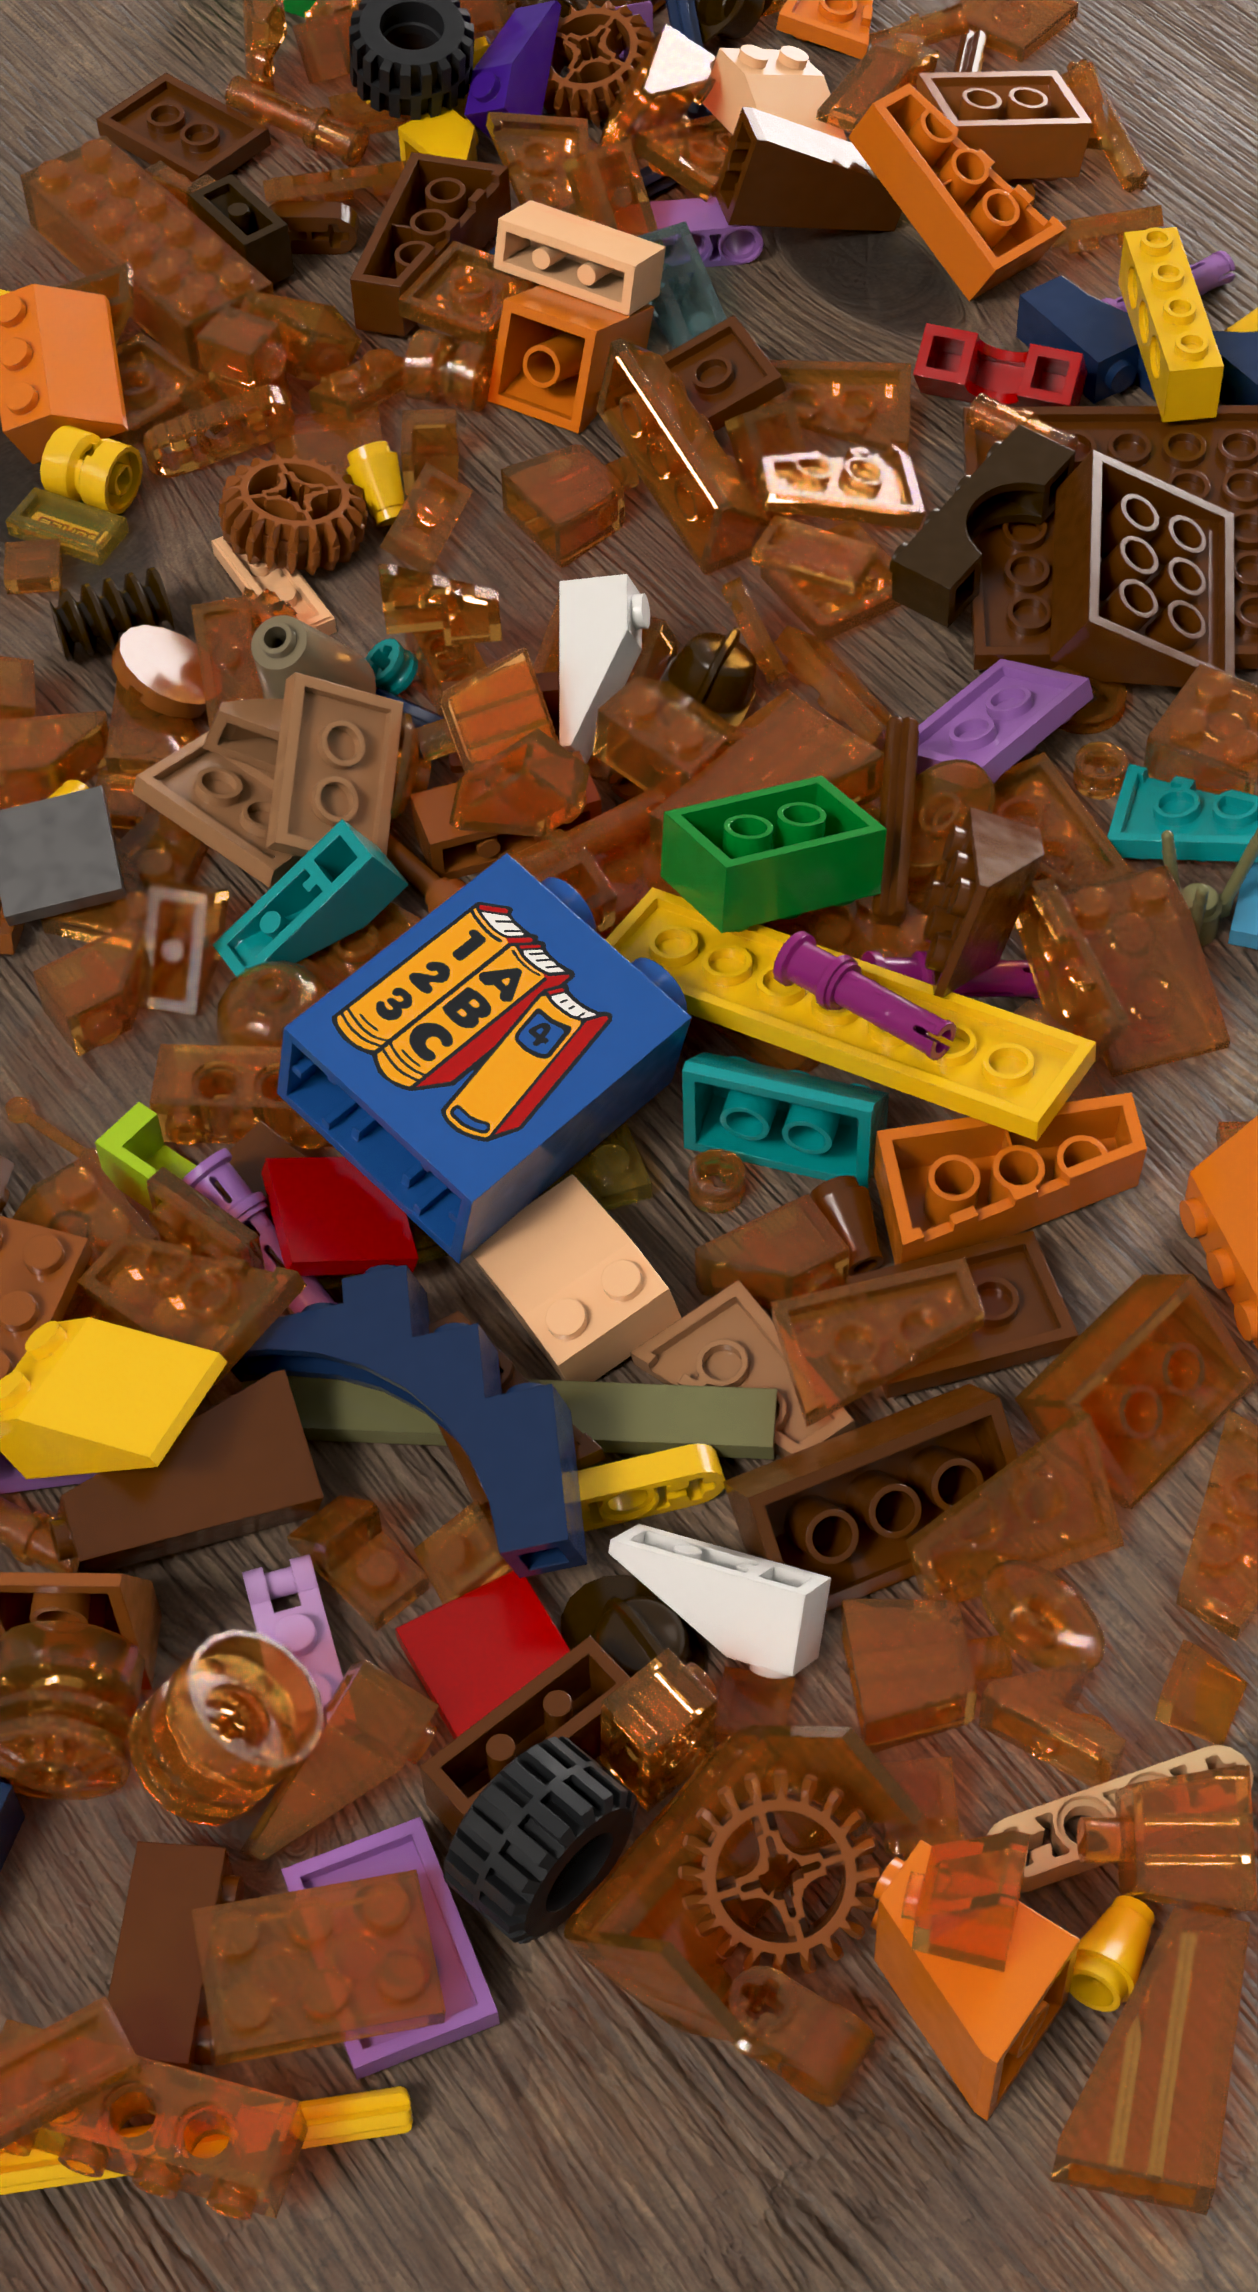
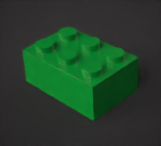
(772, 853)

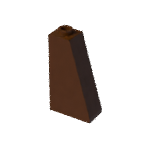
(799, 179)
(222, 1478)

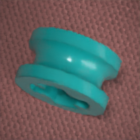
(392, 665)

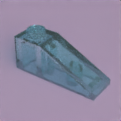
(686, 295)

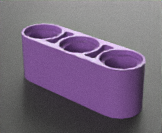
(715, 239)

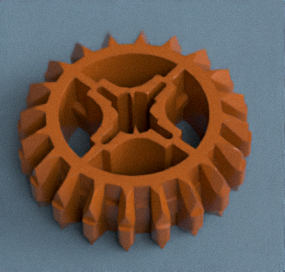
(590, 48)
(292, 514)
(813, 1861)

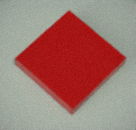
(334, 1218)
(481, 1648)

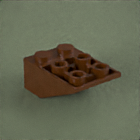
(977, 896)

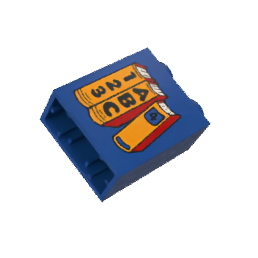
(484, 1053)

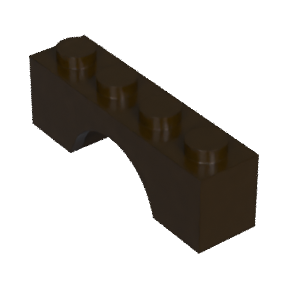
(1015, 483)

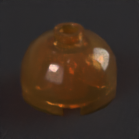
(264, 1002)

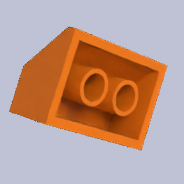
(57, 366)
(1224, 1217)

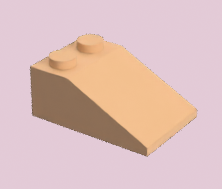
(770, 81)
(576, 1282)

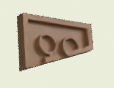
(736, 1345)

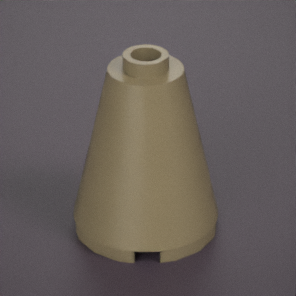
(291, 646)

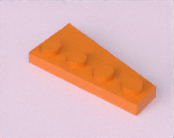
(829, 23)

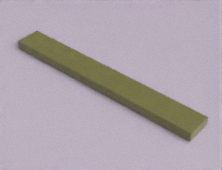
(615, 1415)

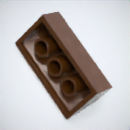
(865, 1492)

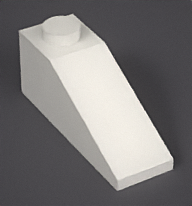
(597, 650)
(733, 1599)

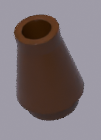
(851, 1215)

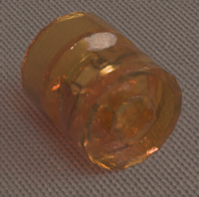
(440, 369)

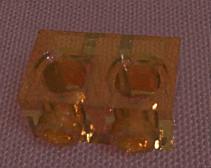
(658, 1727)

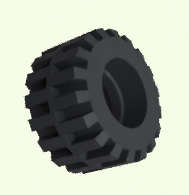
(411, 55)
(540, 1839)

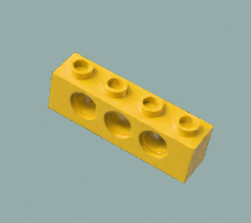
(1170, 325)

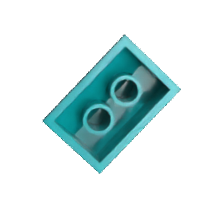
(781, 1117)

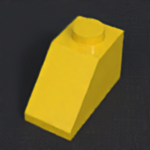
(439, 136)

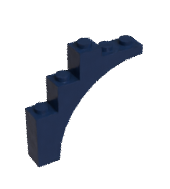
(1074, 321)
(514, 1439)

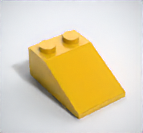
(99, 1398)

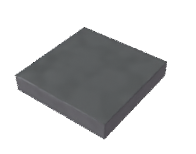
(58, 856)

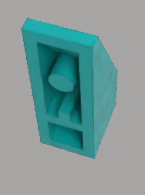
(316, 903)

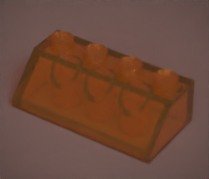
(679, 458)

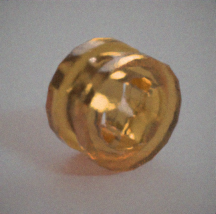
(1104, 756)
(729, 1169)

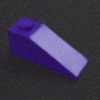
(515, 66)

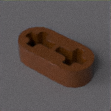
(311, 227)

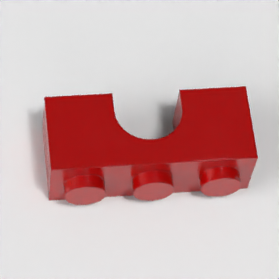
(961, 366)

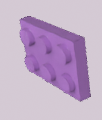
(1001, 716)
(461, 1979)

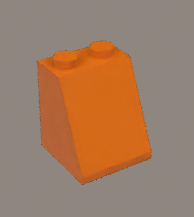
(556, 354)
(974, 2016)

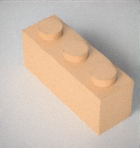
(579, 257)

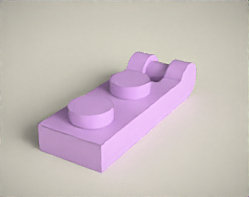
(300, 1628)

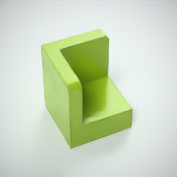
(135, 1151)

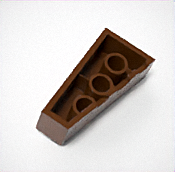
(427, 211)

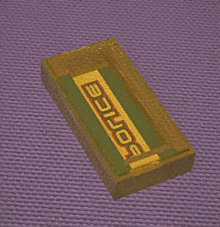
(82, 529)

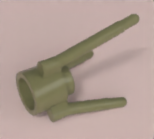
(1202, 899)

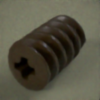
(110, 613)

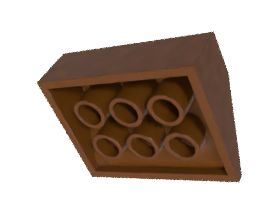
(1140, 578)

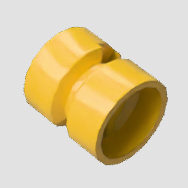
(91, 469)

